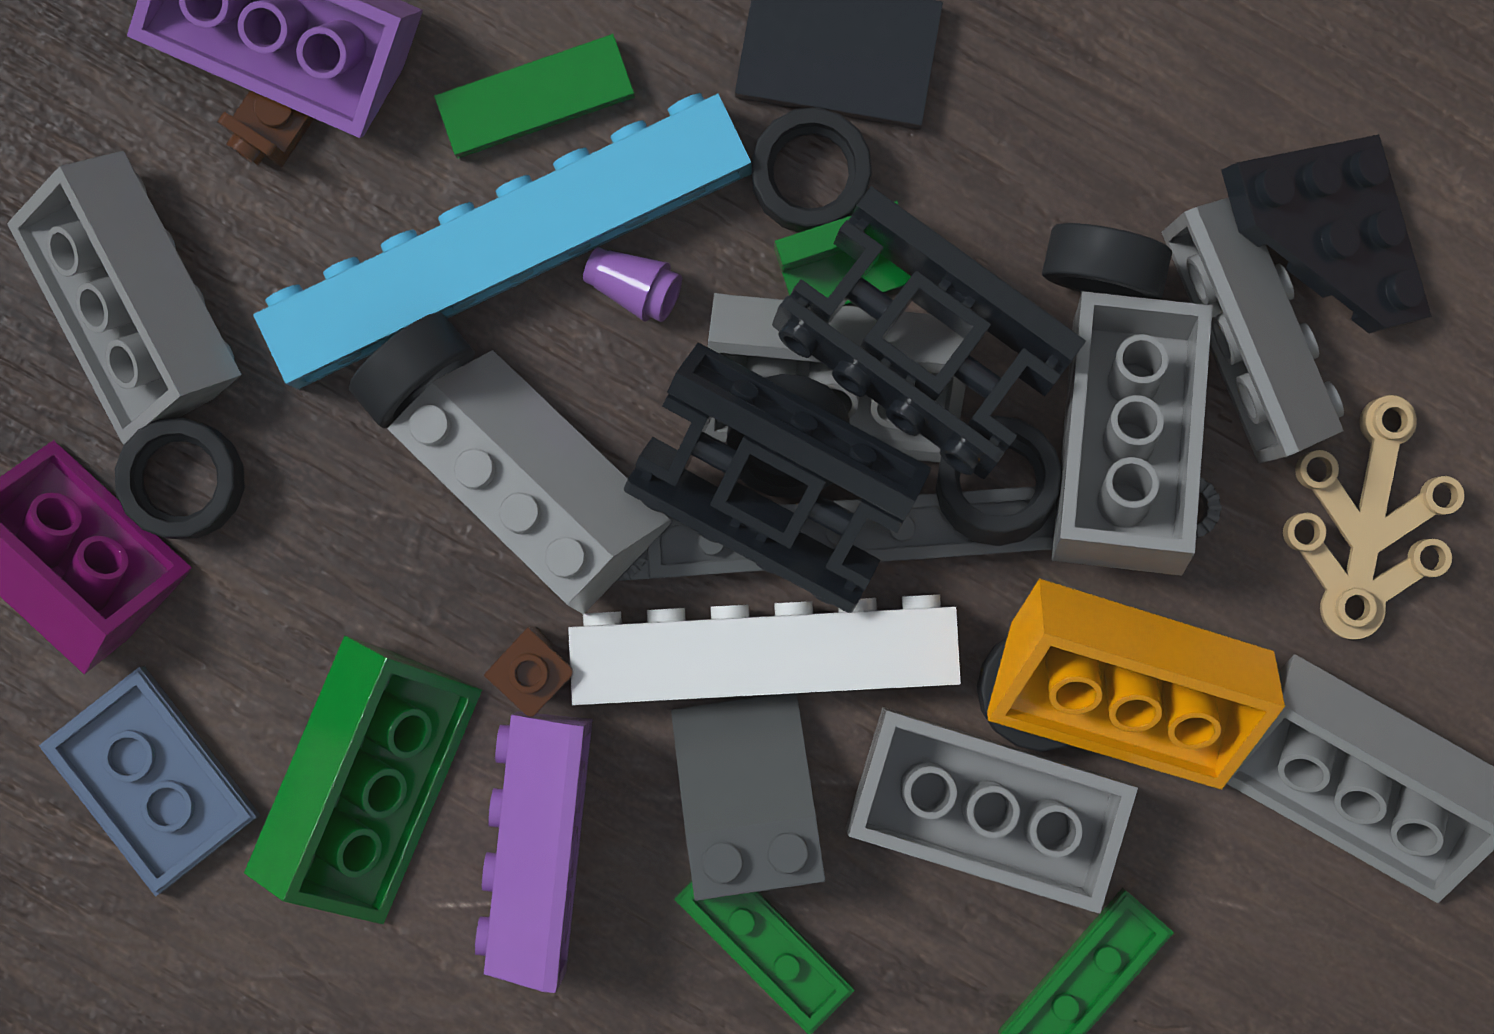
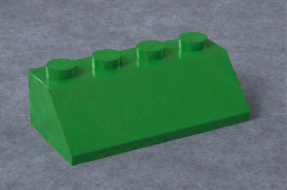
(362, 782)

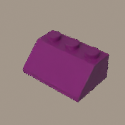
(77, 558)

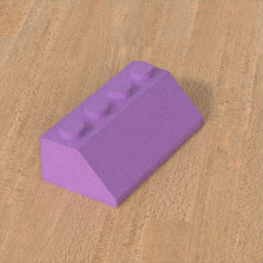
(307, 54)
(536, 849)

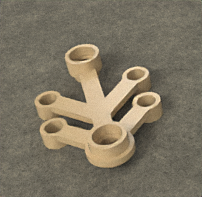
(1368, 527)

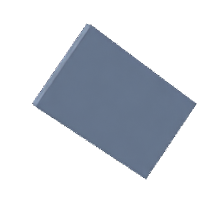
(149, 780)

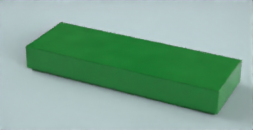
(534, 96)
(771, 954)
(1092, 971)

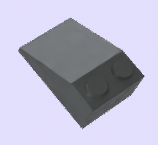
(746, 796)

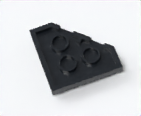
(1336, 225)

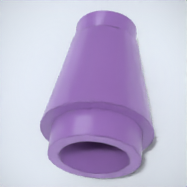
(634, 282)

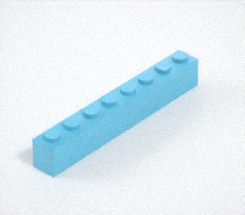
(505, 240)

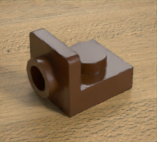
(264, 129)
(529, 672)

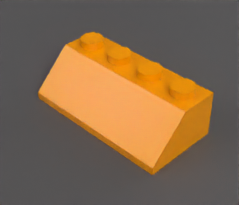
(1134, 685)

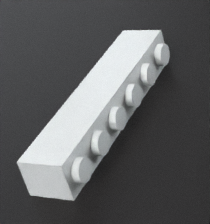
(764, 653)

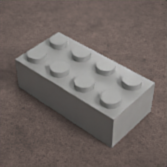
(1133, 434)
(991, 810)

